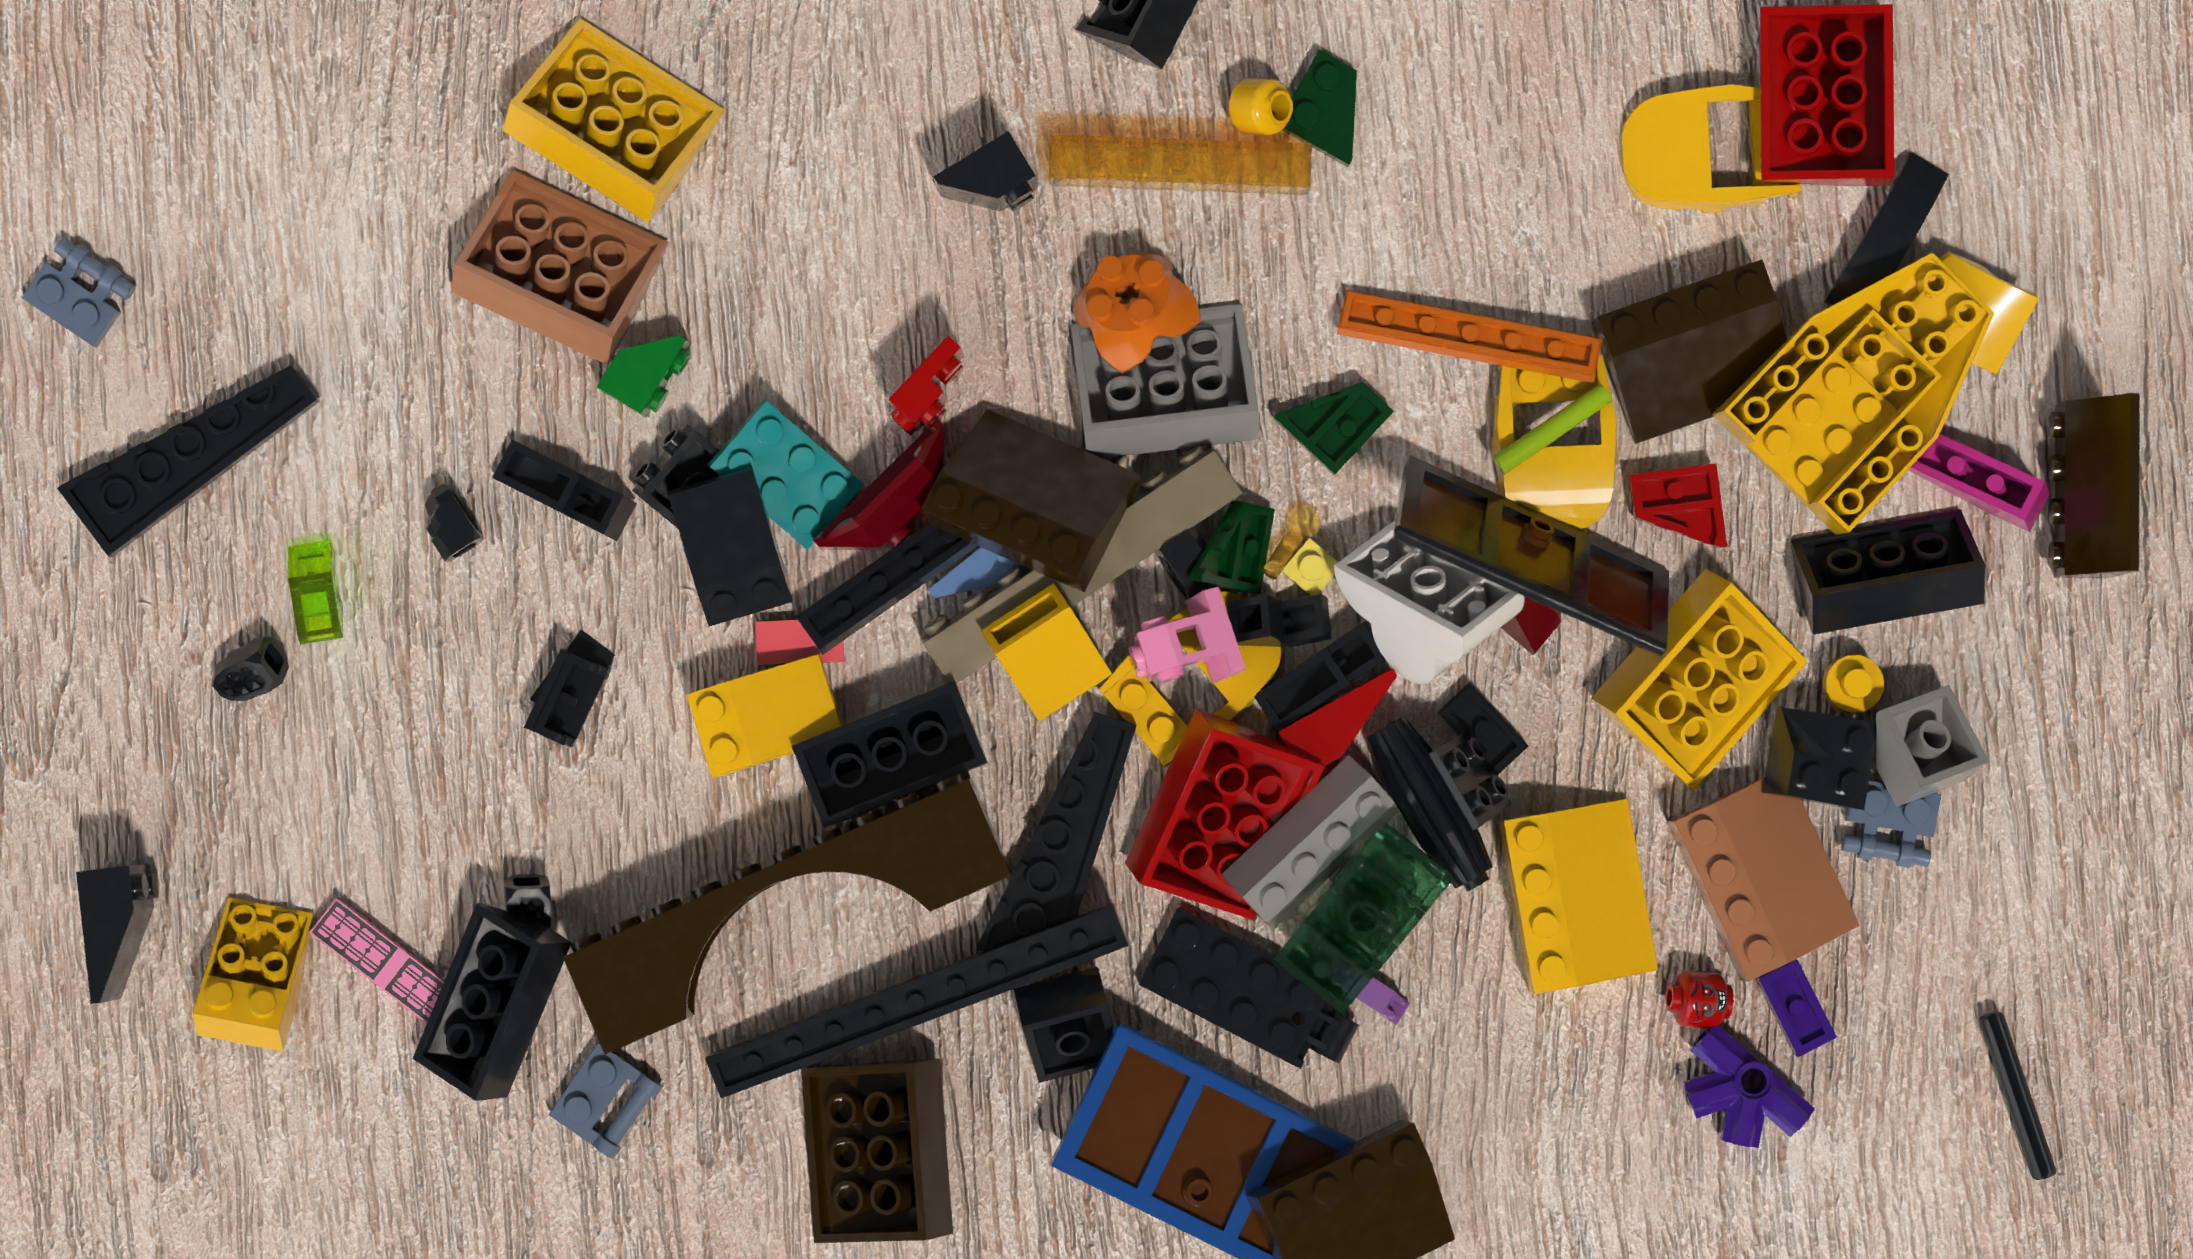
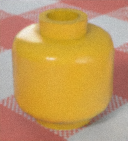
(1260, 106)

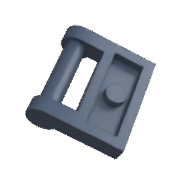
(593, 1092)

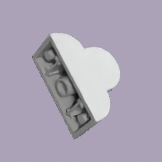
(1420, 606)

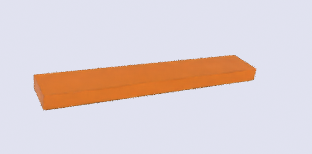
(1469, 336)

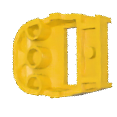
(1669, 152)
(1557, 481)
(1156, 720)

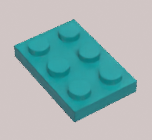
(795, 475)

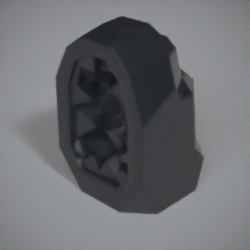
(450, 524)
(1179, 560)
(251, 670)
(528, 897)

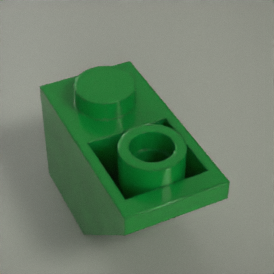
(642, 372)

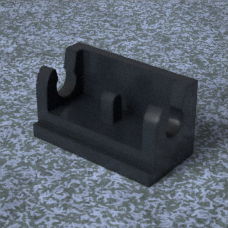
(566, 697)

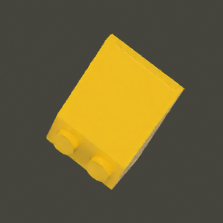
(763, 715)

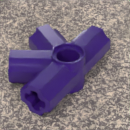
(1743, 1106)

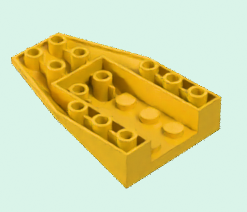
(1861, 390)

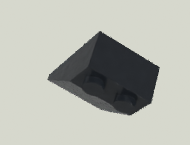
(730, 546)
(114, 919)

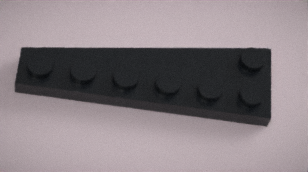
(156, 477)
(1066, 841)

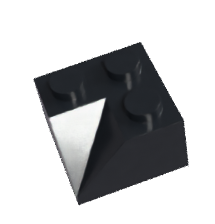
(1820, 758)

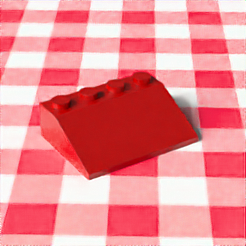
(1827, 95)
(1214, 806)

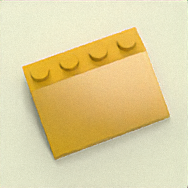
(612, 119)
(1709, 683)
(1578, 896)

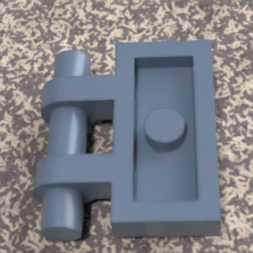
(72, 304)
(1910, 819)

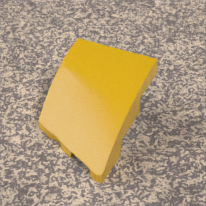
(2008, 302)

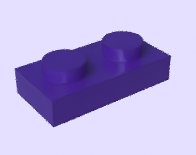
(1796, 1008)

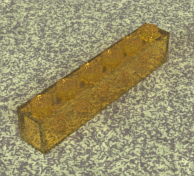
(1180, 164)

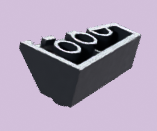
(1139, 28)

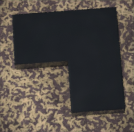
(1473, 712)

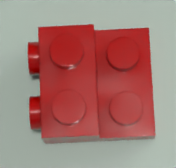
(919, 398)

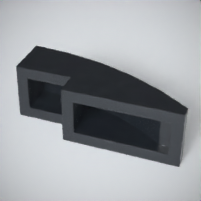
(564, 490)
(1320, 676)

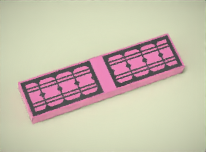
(379, 958)

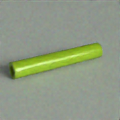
(1552, 429)

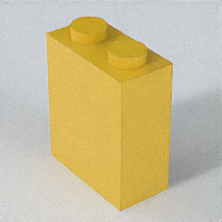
(1046, 652)

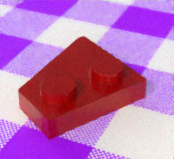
(1681, 502)

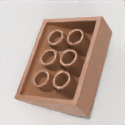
(558, 266)
(1763, 878)

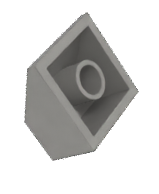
(1925, 746)

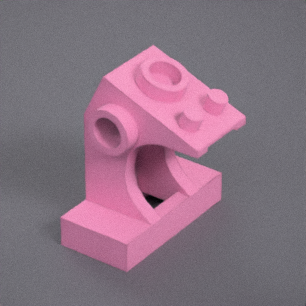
(1160, 653)

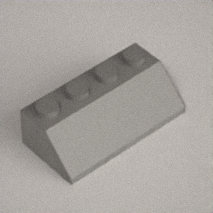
(1310, 842)

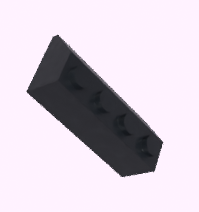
(1888, 571)
(889, 754)
(491, 1002)

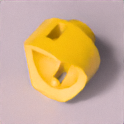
(1853, 684)

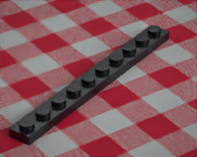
(917, 1000)

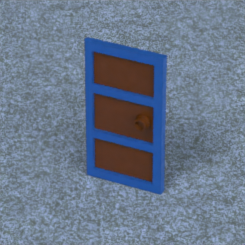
(1170, 1119)

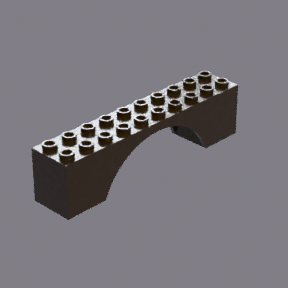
(652, 968)

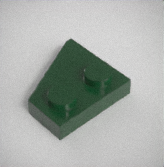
(1326, 108)
(1336, 424)
(1237, 549)

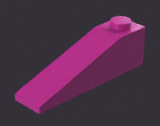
(1983, 481)

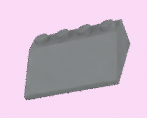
(1180, 397)

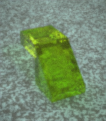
(314, 592)

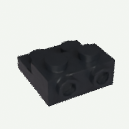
(680, 465)

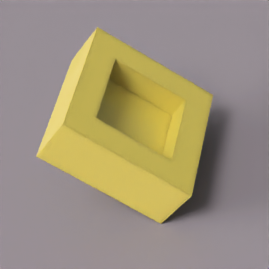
(1310, 568)

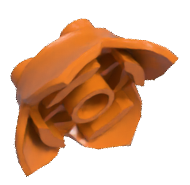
(1156, 307)

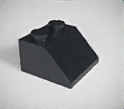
(990, 177)
(1065, 1023)

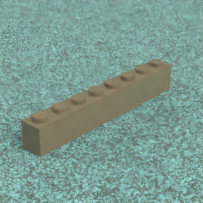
(1152, 519)

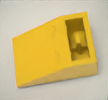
(253, 974)

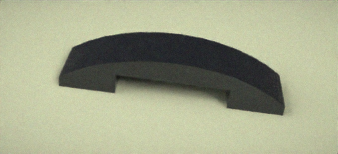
(1891, 229)

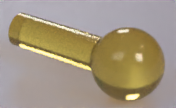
(1301, 524)

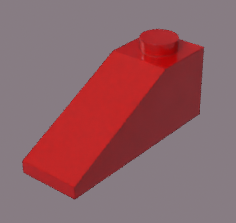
(1332, 728)

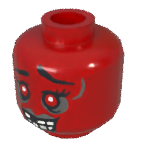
(1699, 999)

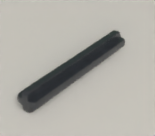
(2017, 1095)

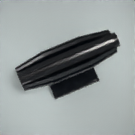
(1442, 795)

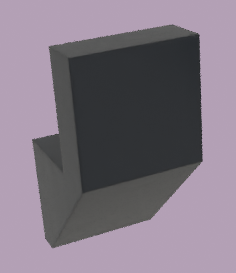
(1275, 623)

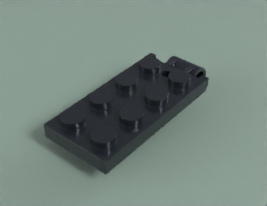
(1243, 991)

